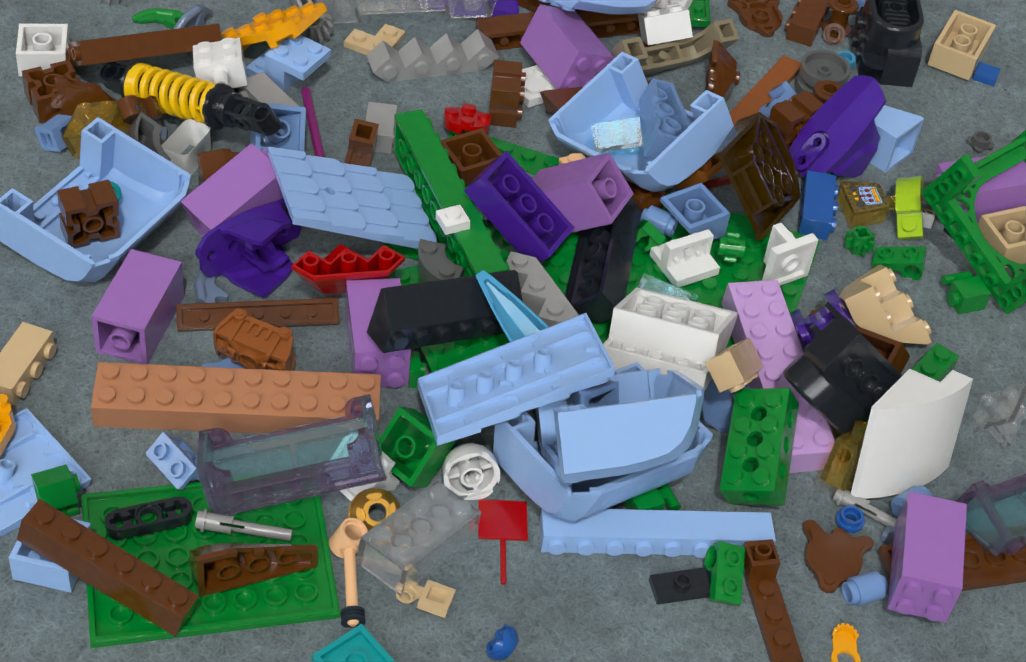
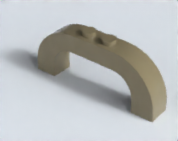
(681, 52)

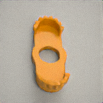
(844, 641)

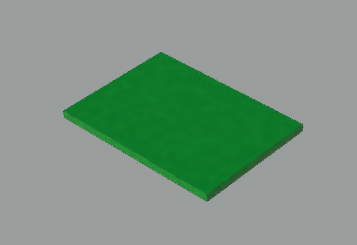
(268, 603)

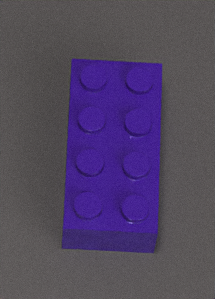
(518, 208)

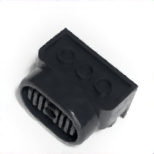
(888, 41)
(841, 373)

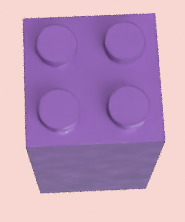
(564, 47)
(233, 189)
(586, 190)
(997, 194)
(138, 307)
(364, 353)
(927, 557)

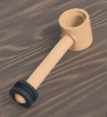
(345, 545)

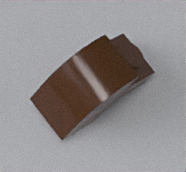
(362, 143)

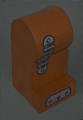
(133, 105)

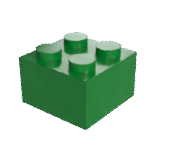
(413, 447)

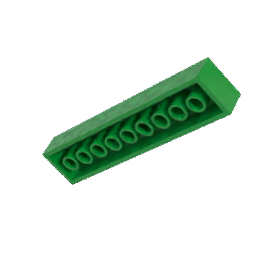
(439, 187)

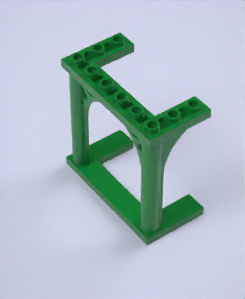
(963, 227)

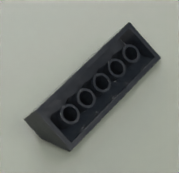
(603, 265)
(436, 312)

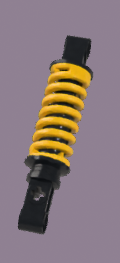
(191, 97)

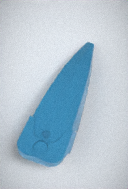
(511, 312)

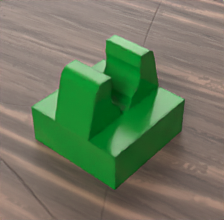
(654, 236)

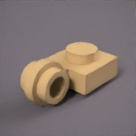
(432, 598)

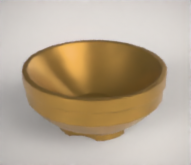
(362, 501)

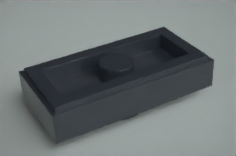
(680, 585)

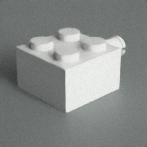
(665, 24)
(41, 45)
(220, 62)

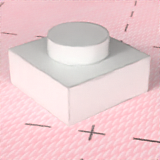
(452, 219)

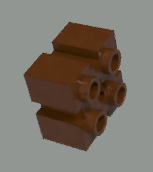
(40, 87)
(507, 93)
(793, 114)
(88, 213)

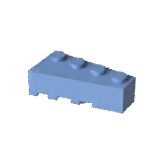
(661, 117)

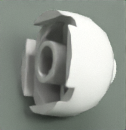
(473, 467)

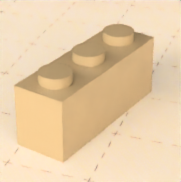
(24, 360)
(735, 366)

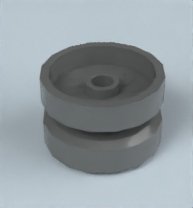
(821, 66)

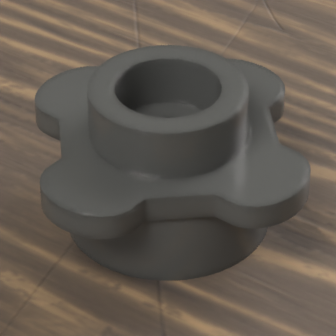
(980, 141)

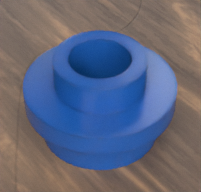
(853, 513)

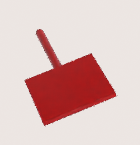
(503, 522)

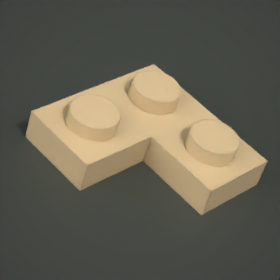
(365, 43)

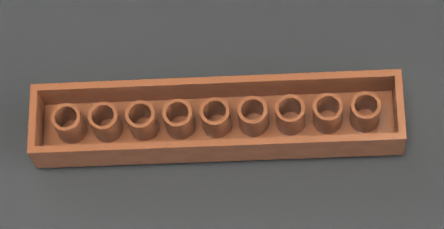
(222, 397)

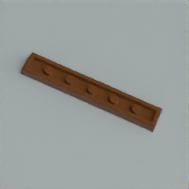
(274, 312)

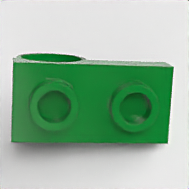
(907, 260)
(726, 569)

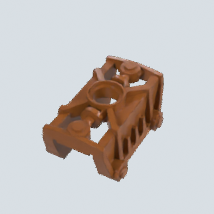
(254, 342)

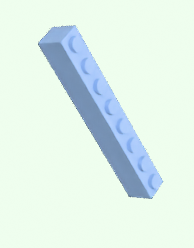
(651, 532)

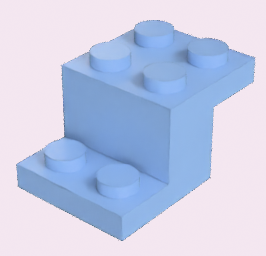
(290, 61)

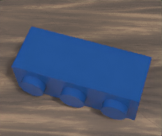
(818, 205)

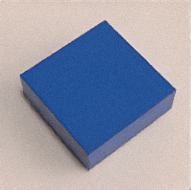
(986, 74)

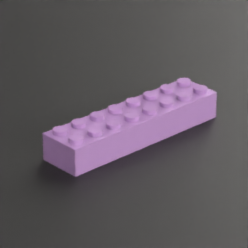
(770, 327)

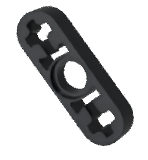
(129, 530)

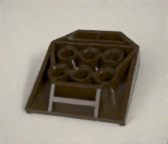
(760, 171)

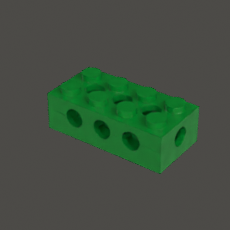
(759, 447)

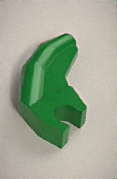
(164, 16)

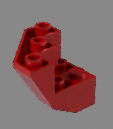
(344, 264)

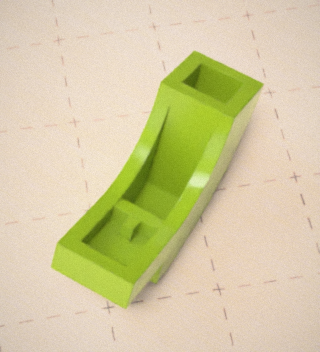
(909, 207)

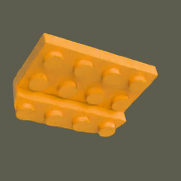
(277, 25)

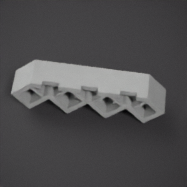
(442, 58)
(540, 291)

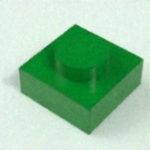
(416, 370)

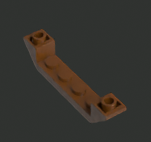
(767, 601)

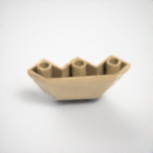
(881, 308)

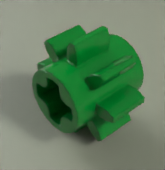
(859, 240)
(731, 247)

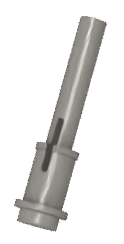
(845, 498)
(212, 522)

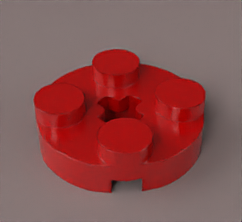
(466, 119)

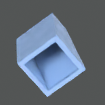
(897, 136)

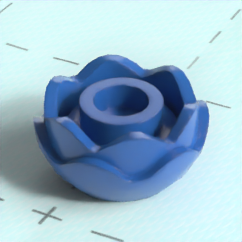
(503, 643)

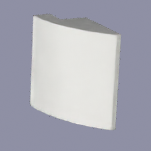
(668, 334)
(910, 434)

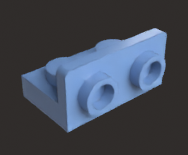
(174, 459)

